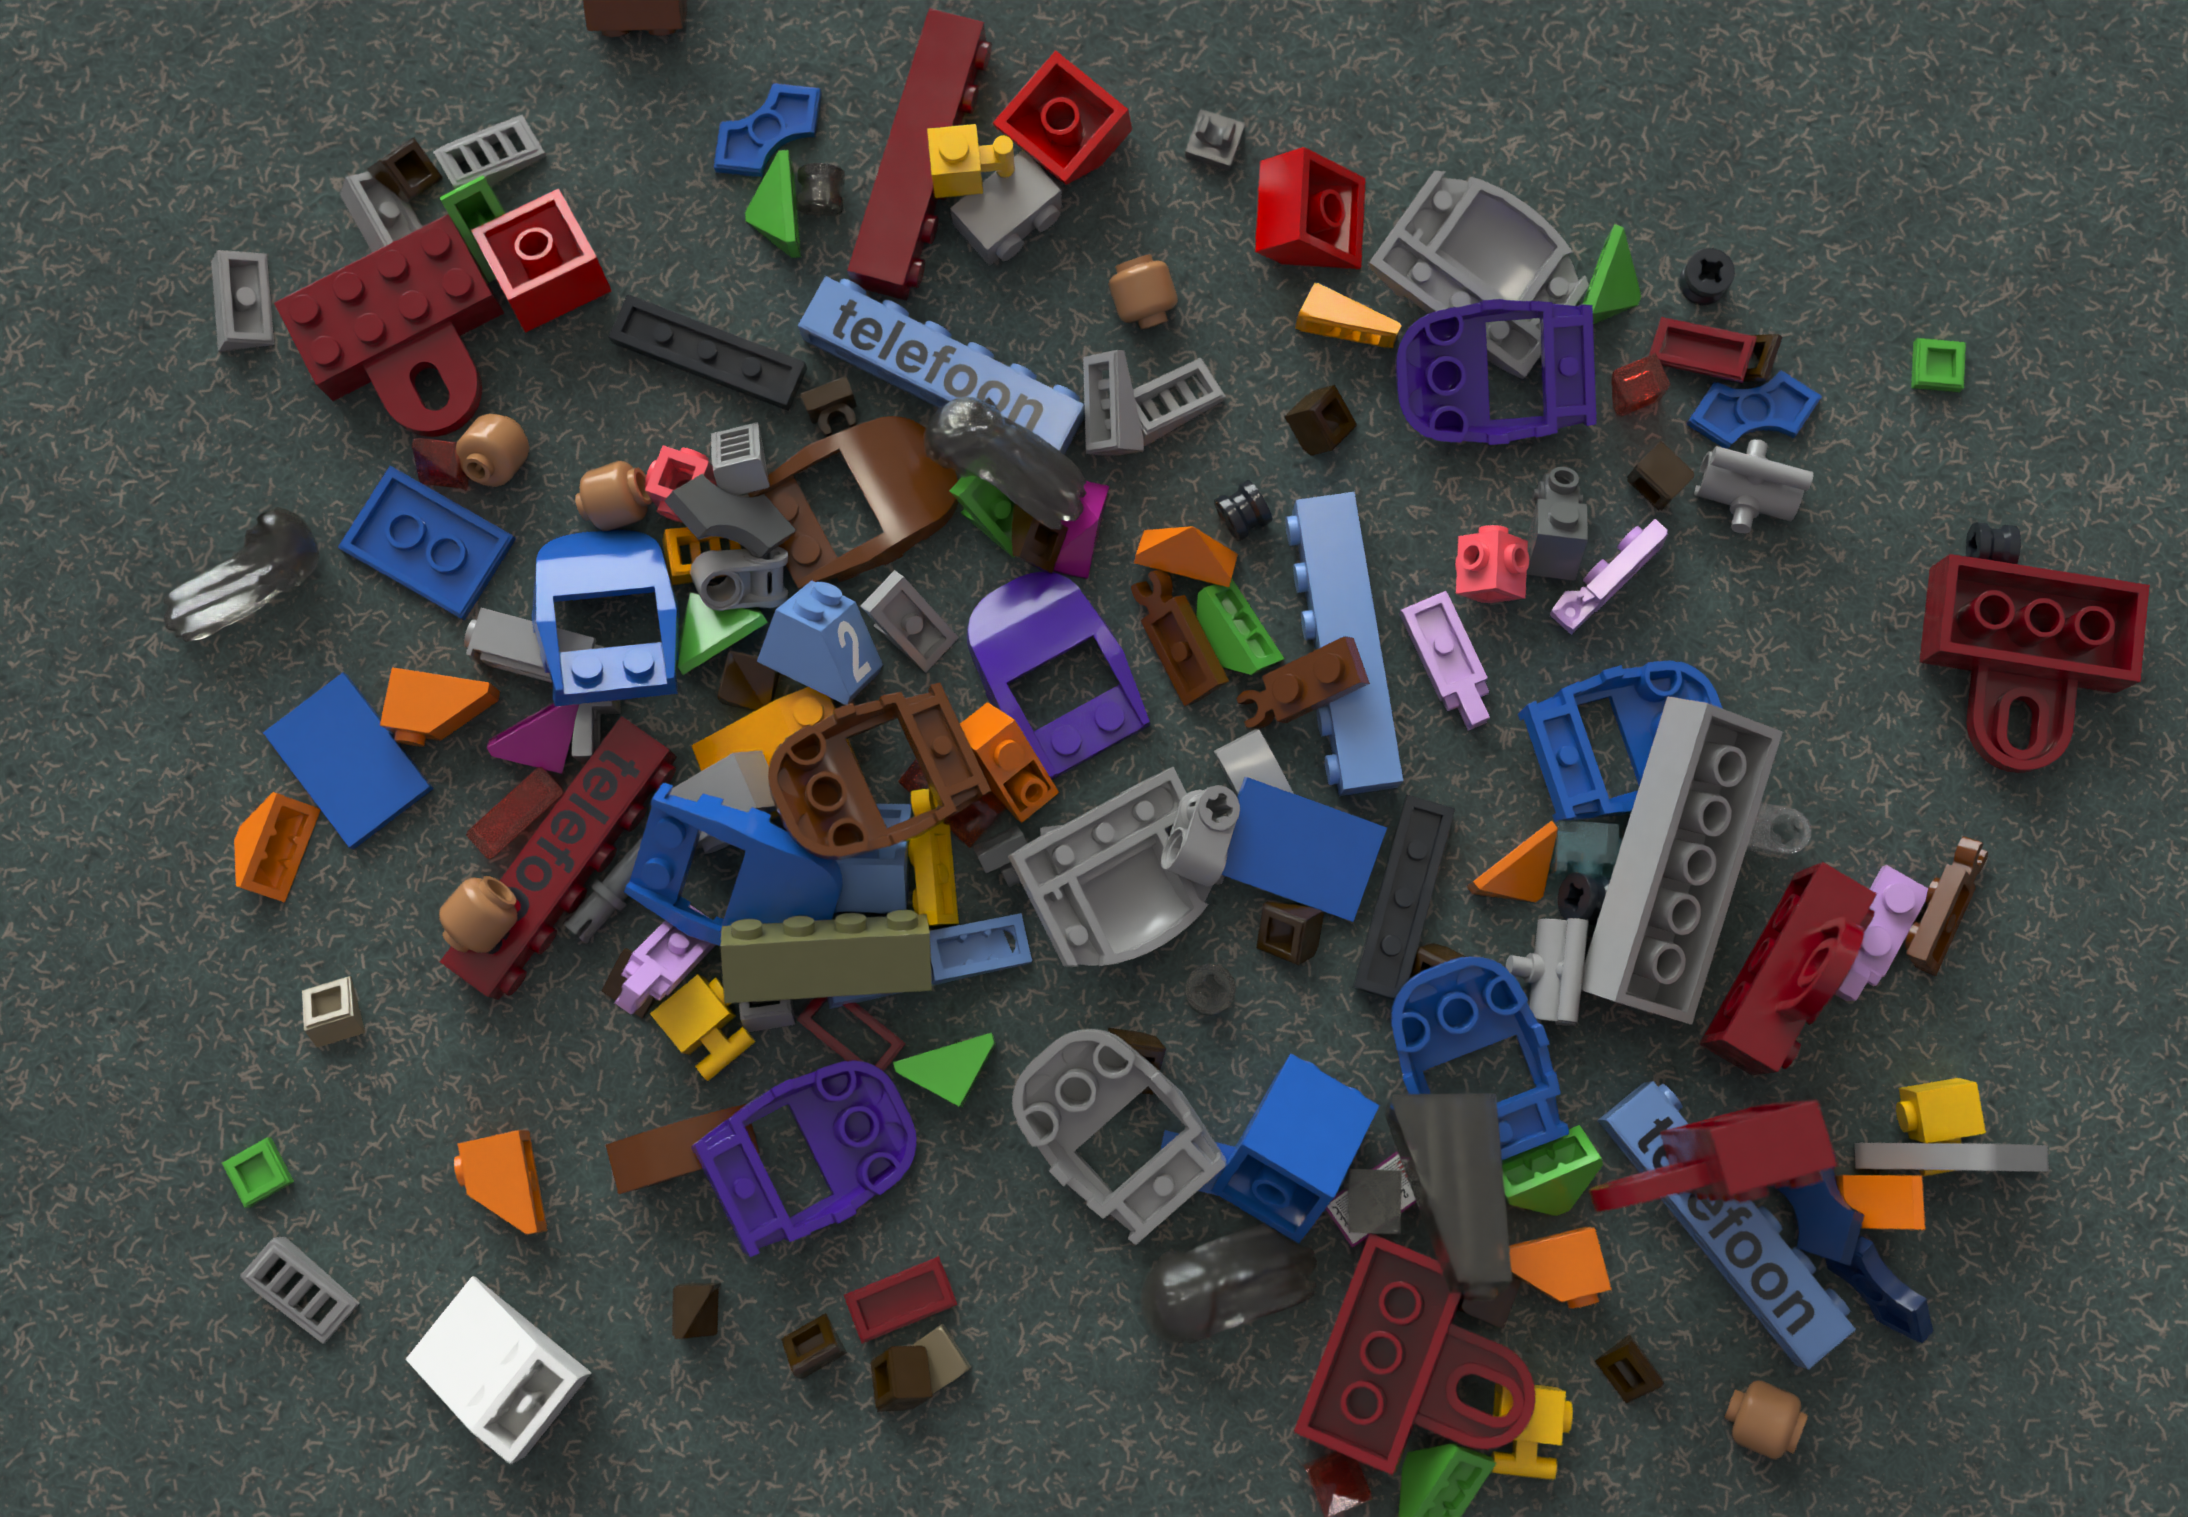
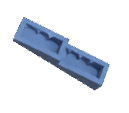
(967, 952)

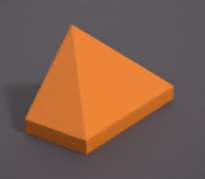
(1187, 553)
(273, 845)
(1522, 872)

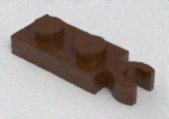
(1179, 639)
(1307, 683)
(1946, 903)

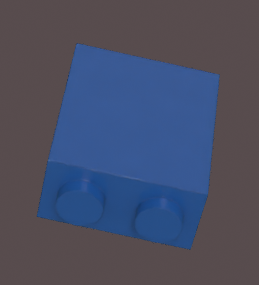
(1296, 1148)

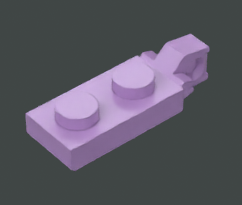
(1607, 579)
(1448, 657)
(1895, 910)
(660, 965)

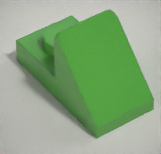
(986, 509)

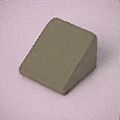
(331, 1012)
(944, 1357)

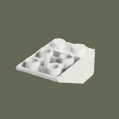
(496, 1370)

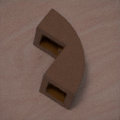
(664, 1151)

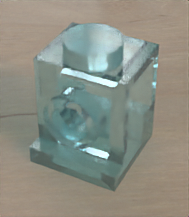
(1585, 847)

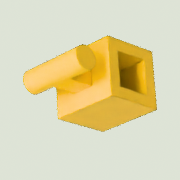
(960, 160)
(695, 1018)
(1940, 1112)
(1549, 1421)

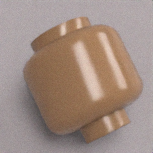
(1143, 291)
(492, 449)
(613, 496)
(478, 914)
(1766, 1419)

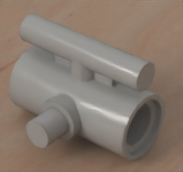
(1752, 484)
(1554, 970)

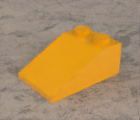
(766, 728)

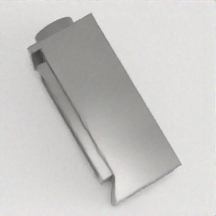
(512, 646)

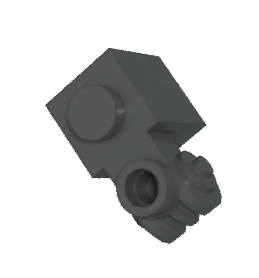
(1557, 526)

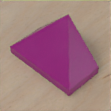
(1082, 534)
(538, 739)

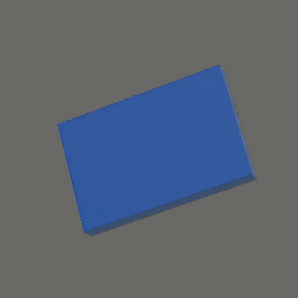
(427, 543)
(348, 761)
(1302, 849)

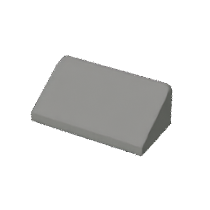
(377, 210)
(242, 300)

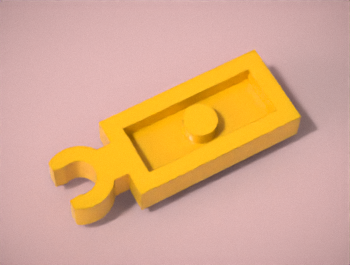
(933, 867)

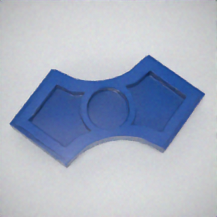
(750, 142)
(1775, 406)

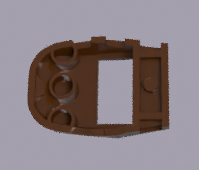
(896, 479)
(826, 796)

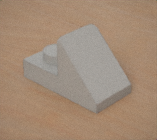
(909, 621)

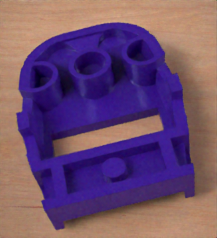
(1446, 371)
(1031, 625)
(853, 1131)

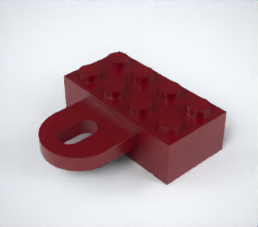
(392, 320)
(2032, 641)
(1791, 970)
(1732, 1157)
(1400, 1364)

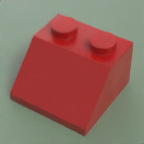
(1065, 120)
(1310, 211)
(542, 260)

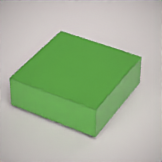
(1938, 365)
(257, 1172)

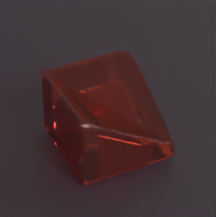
(1638, 385)
(438, 463)
(1337, 1483)

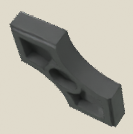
(714, 512)

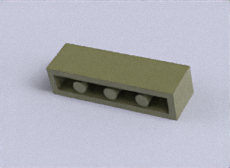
(825, 957)

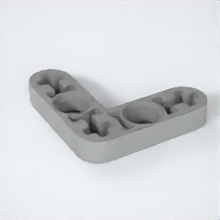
(1951, 1156)

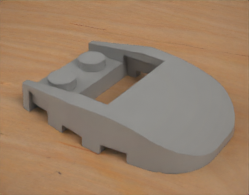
(1075, 1092)

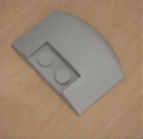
(1476, 245)
(1103, 878)

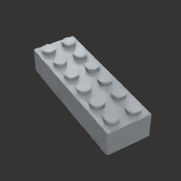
(1680, 859)

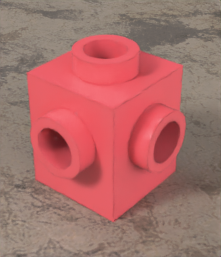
(671, 471)
(1492, 565)

